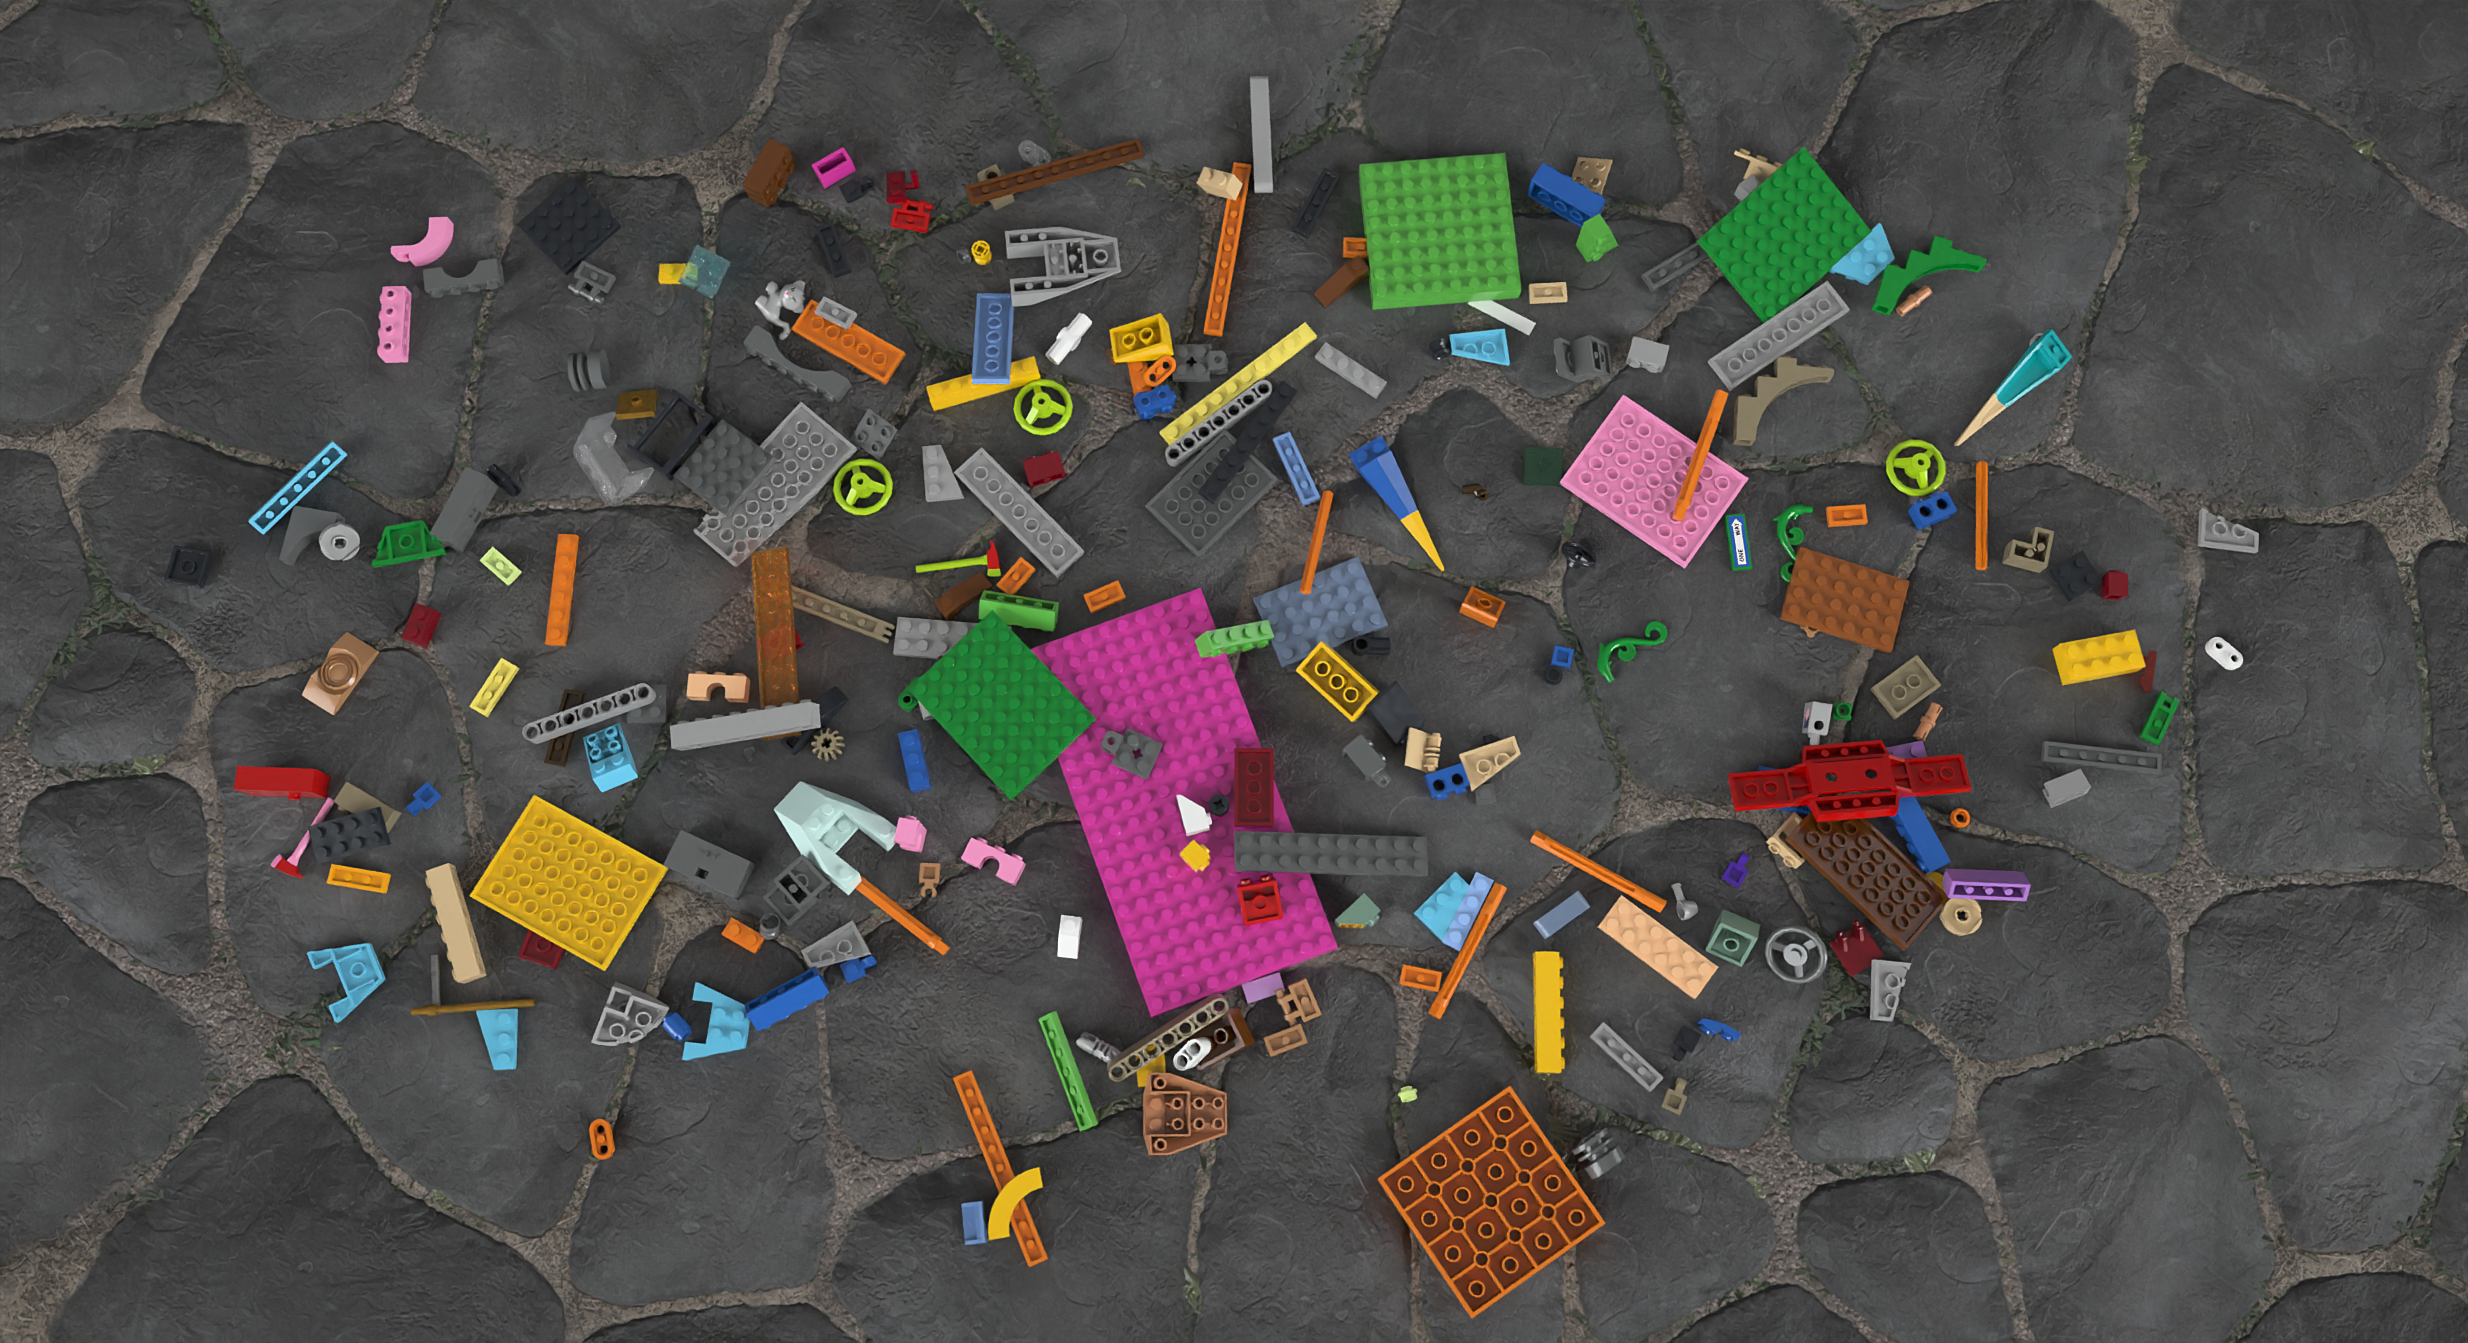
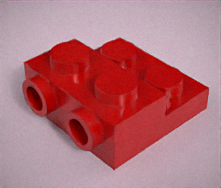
(1259, 900)

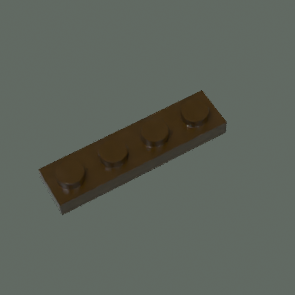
(560, 746)

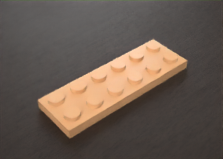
(1657, 947)

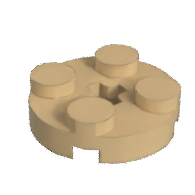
(1950, 918)

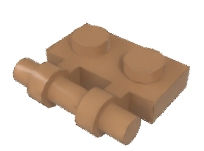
(1304, 1000)

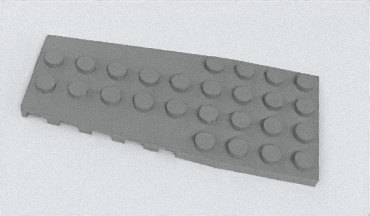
(806, 458)

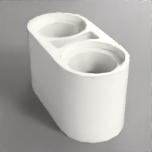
(1192, 1054)

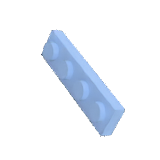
(1467, 911)

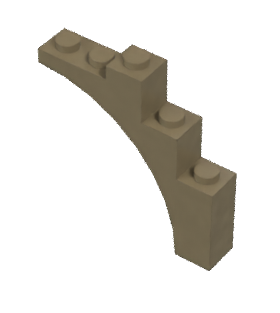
(1766, 388)

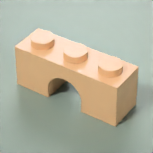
(702, 684)

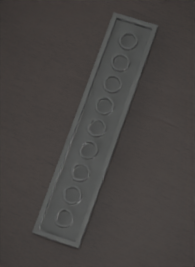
(1330, 854)

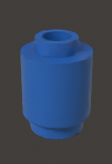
(676, 1026)

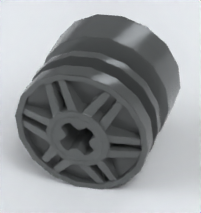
(589, 370)
(1598, 1153)

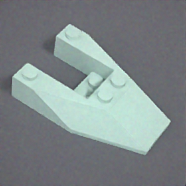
(823, 823)

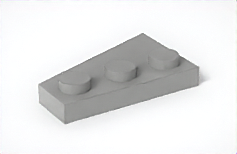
(938, 476)
(2222, 534)
(837, 947)
(1886, 983)

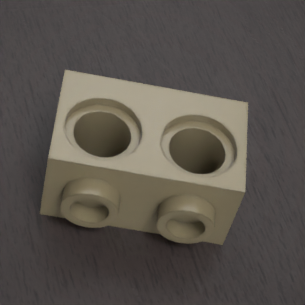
(989, 173)

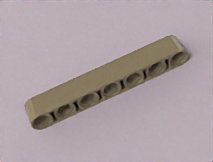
(1161, 1045)

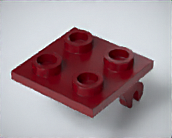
(1855, 949)

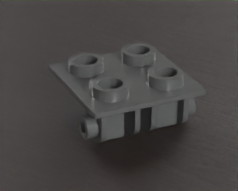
(874, 434)

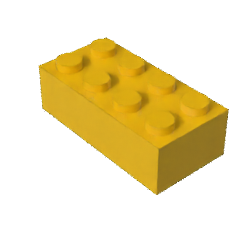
(2098, 657)
(1337, 681)

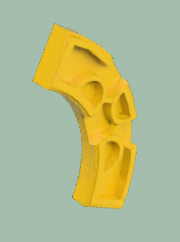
(1008, 1199)

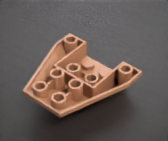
(1181, 1113)

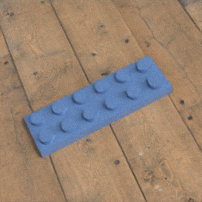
(993, 339)

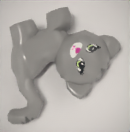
(790, 297)

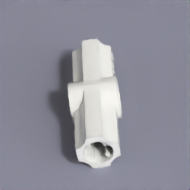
(1068, 338)

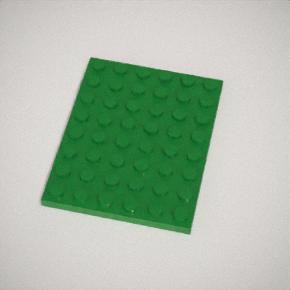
(1784, 236)
(1002, 705)

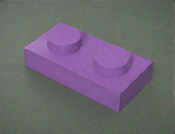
(1909, 750)

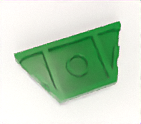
(407, 543)

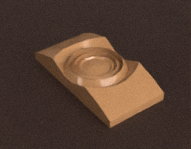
(339, 673)

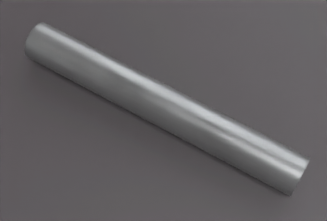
(435, 976)

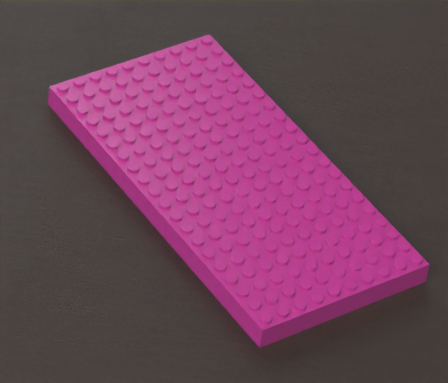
(1175, 923)

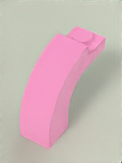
(431, 247)

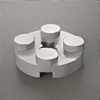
(339, 530)

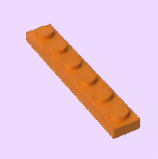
(562, 590)

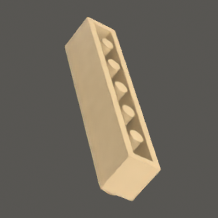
(455, 923)

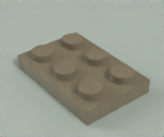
(1905, 687)

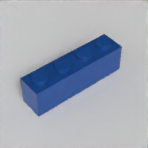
(1919, 835)
(786, 999)

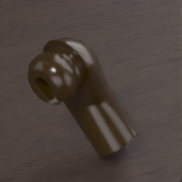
(1477, 490)

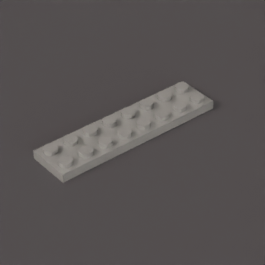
(1778, 335)
(1019, 512)

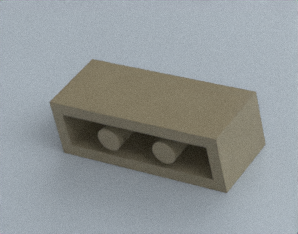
(357, 800)

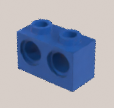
(1933, 512)
(1445, 777)

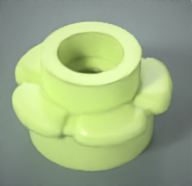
(1408, 1094)

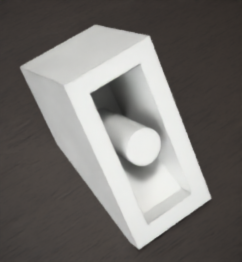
(1193, 816)
(1069, 936)

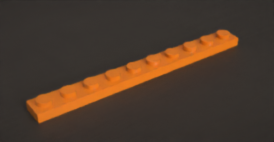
(1227, 254)
(999, 1165)

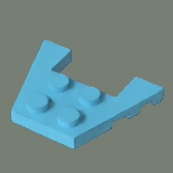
(358, 972)
(727, 1025)

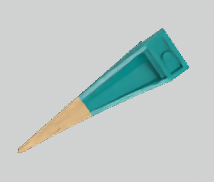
(2035, 366)

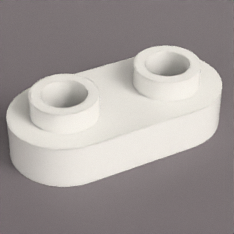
(2224, 654)

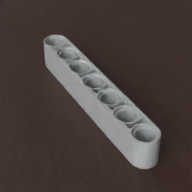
(1261, 134)
(1222, 415)
(579, 713)

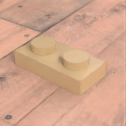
(1547, 292)

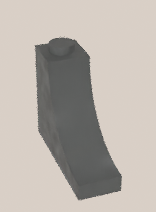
(304, 528)

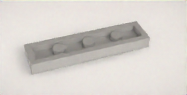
(1350, 370)
(1626, 1057)

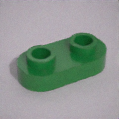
(906, 693)

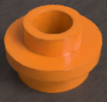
(1965, 818)

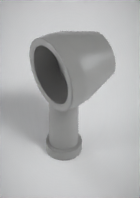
(1685, 908)

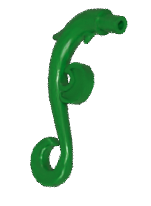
(1798, 535)
(1628, 643)

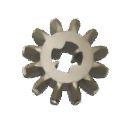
(835, 744)

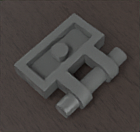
(594, 277)

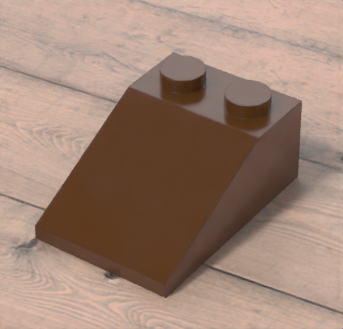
(1227, 1036)

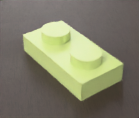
(500, 566)

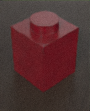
(2115, 585)

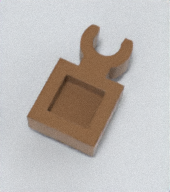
(929, 875)

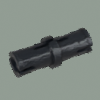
(503, 480)

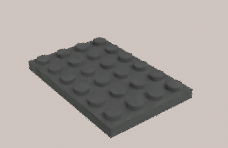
(1194, 518)

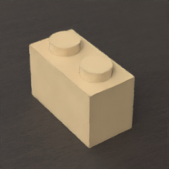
(1219, 183)

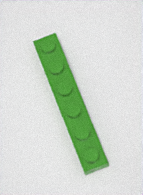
(1068, 1071)

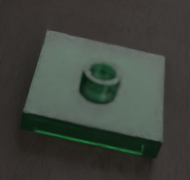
(1542, 466)

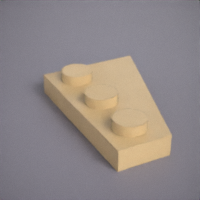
(1488, 760)

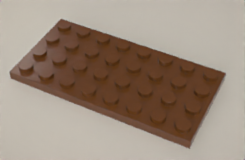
(1871, 874)

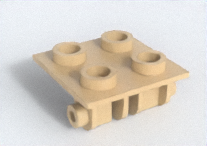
(1592, 173)
(1422, 750)

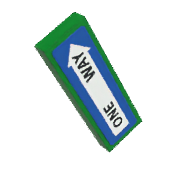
(1738, 542)

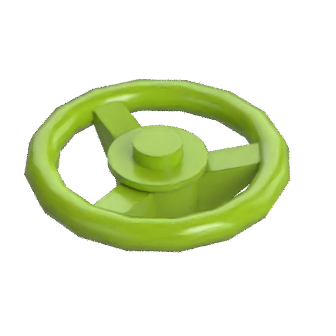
(1043, 407)
(1915, 467)
(862, 486)

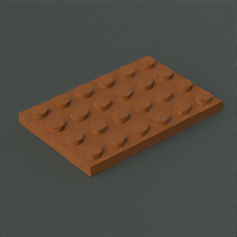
(1844, 599)

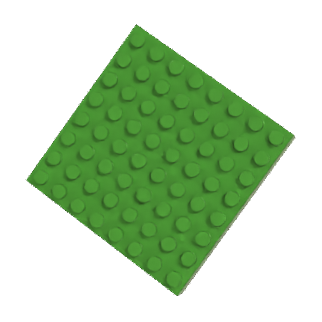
(1439, 231)

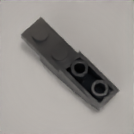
(829, 706)

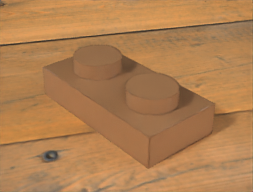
(1285, 1040)

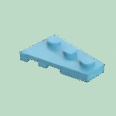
(1481, 345)
(1442, 905)
(500, 1035)

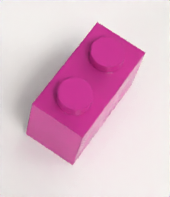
(833, 167)

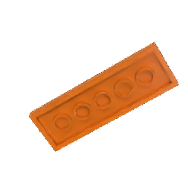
(853, 346)

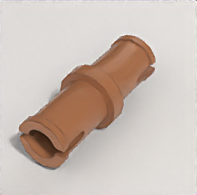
(1913, 300)
(1927, 722)

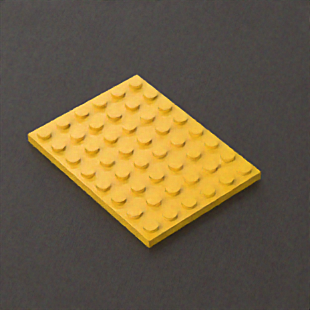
(569, 882)

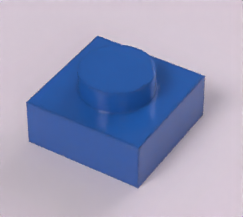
(1562, 657)

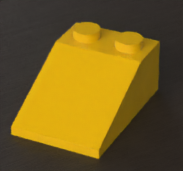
(1142, 340)

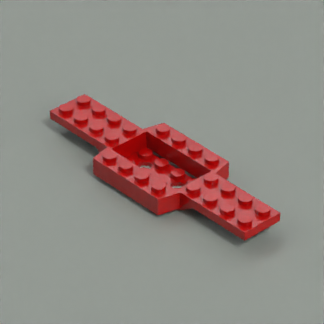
(1849, 762)

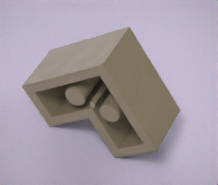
(2033, 553)

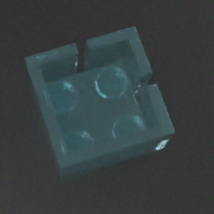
(703, 270)

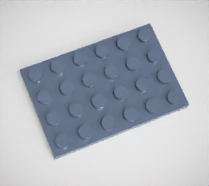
(1333, 612)

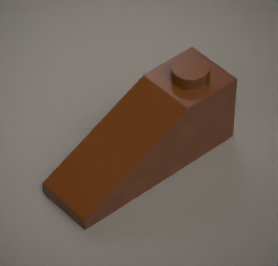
(1343, 281)
(962, 596)

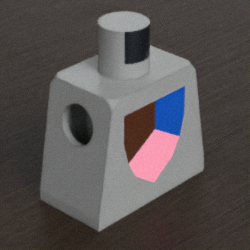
(1816, 713)

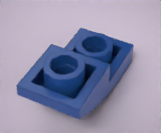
(1712, 1027)

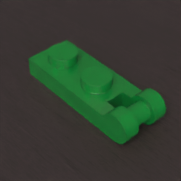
(2159, 718)

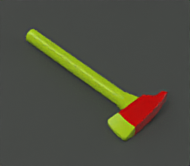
(990, 559)

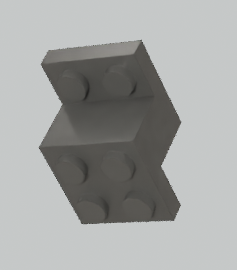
(1583, 359)
(796, 890)

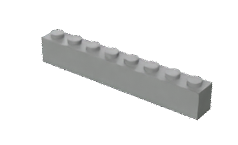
(745, 726)

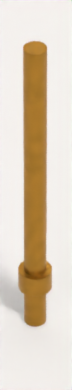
(434, 1009)

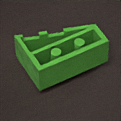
(1595, 239)

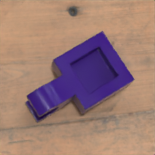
(1735, 872)

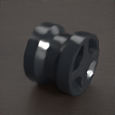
(1439, 349)
(1218, 809)

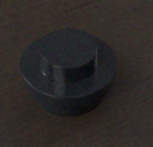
(1553, 675)

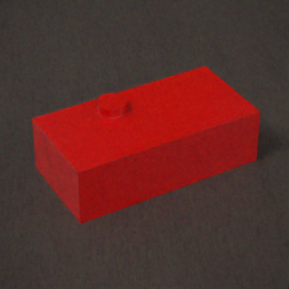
(282, 782)

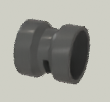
(769, 926)

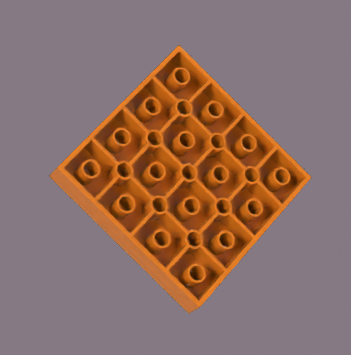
(1490, 1201)

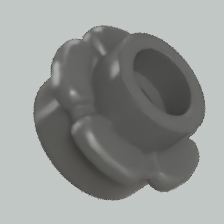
(964, 255)

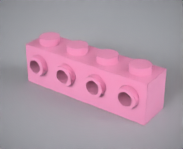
(394, 324)

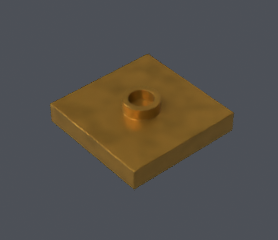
(637, 404)

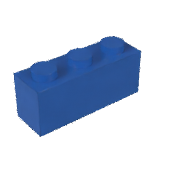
(915, 761)

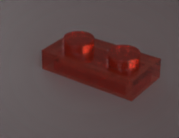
(2147, 679)

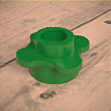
(1846, 707)

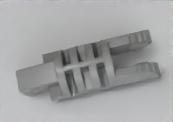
(1097, 1047)

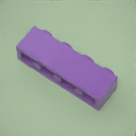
(1985, 884)

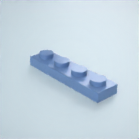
(1296, 469)

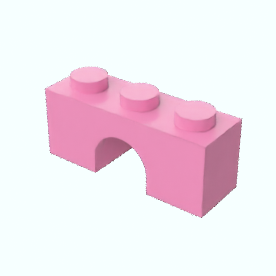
(910, 834)
(978, 852)

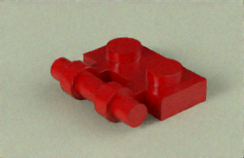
(910, 219)

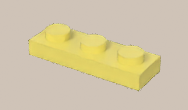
(494, 687)

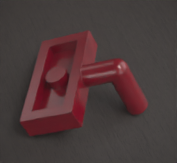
(897, 185)

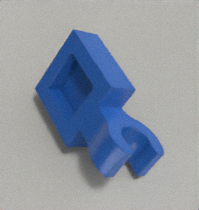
(425, 797)
(855, 968)

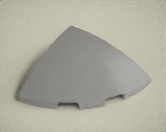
(628, 1016)

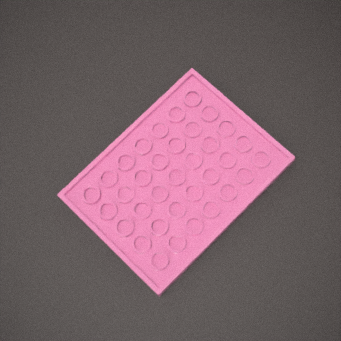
(1635, 477)

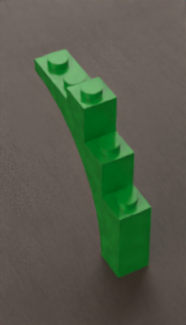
(1917, 264)

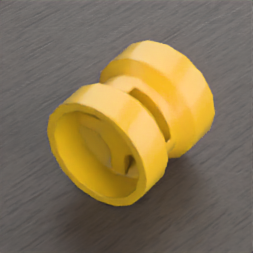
(981, 257)

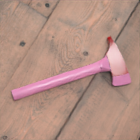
(290, 865)

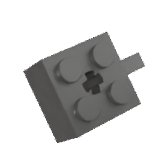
(1366, 761)

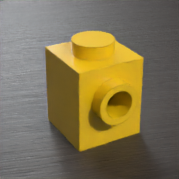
(1196, 856)

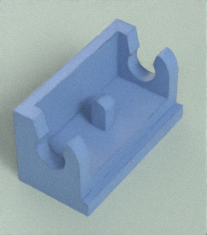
(974, 1222)

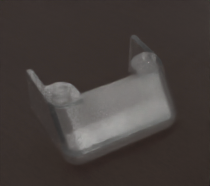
(603, 464)

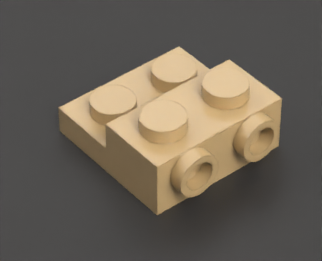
(1780, 846)

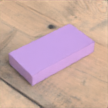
(1262, 987)

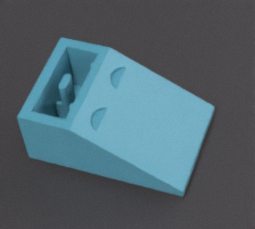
(609, 758)

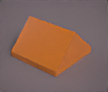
(1482, 607)

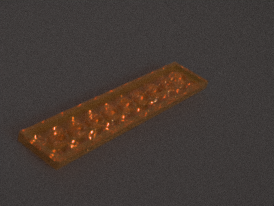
(775, 630)

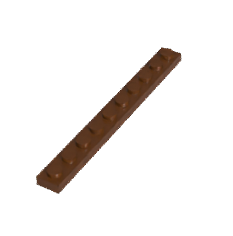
(1054, 171)

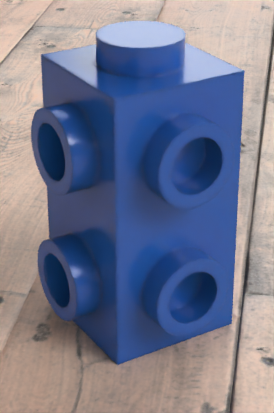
(1154, 401)

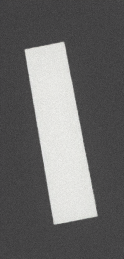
(1505, 315)

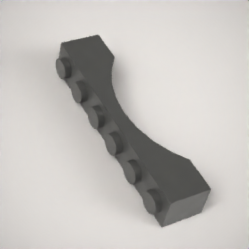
(829, 383)

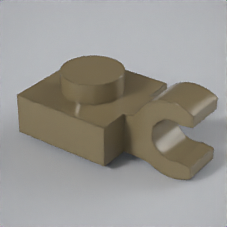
(1674, 1099)

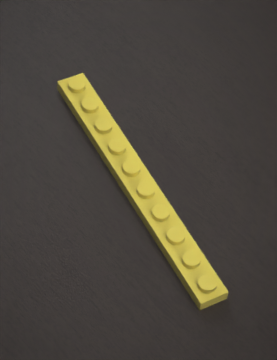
(1240, 382)

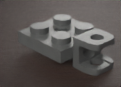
(1207, 364)
(1123, 749)

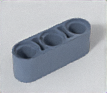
(1561, 915)

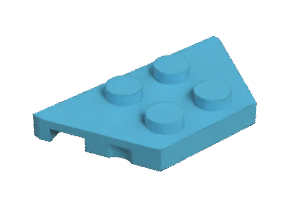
(1866, 258)

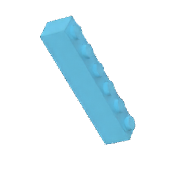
(297, 487)

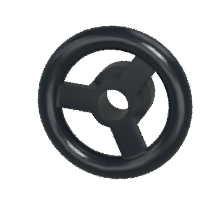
(1577, 558)

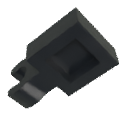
(853, 190)
(1717, 441)
(1686, 1041)

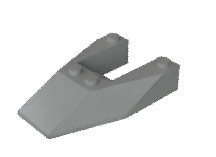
(1071, 261)

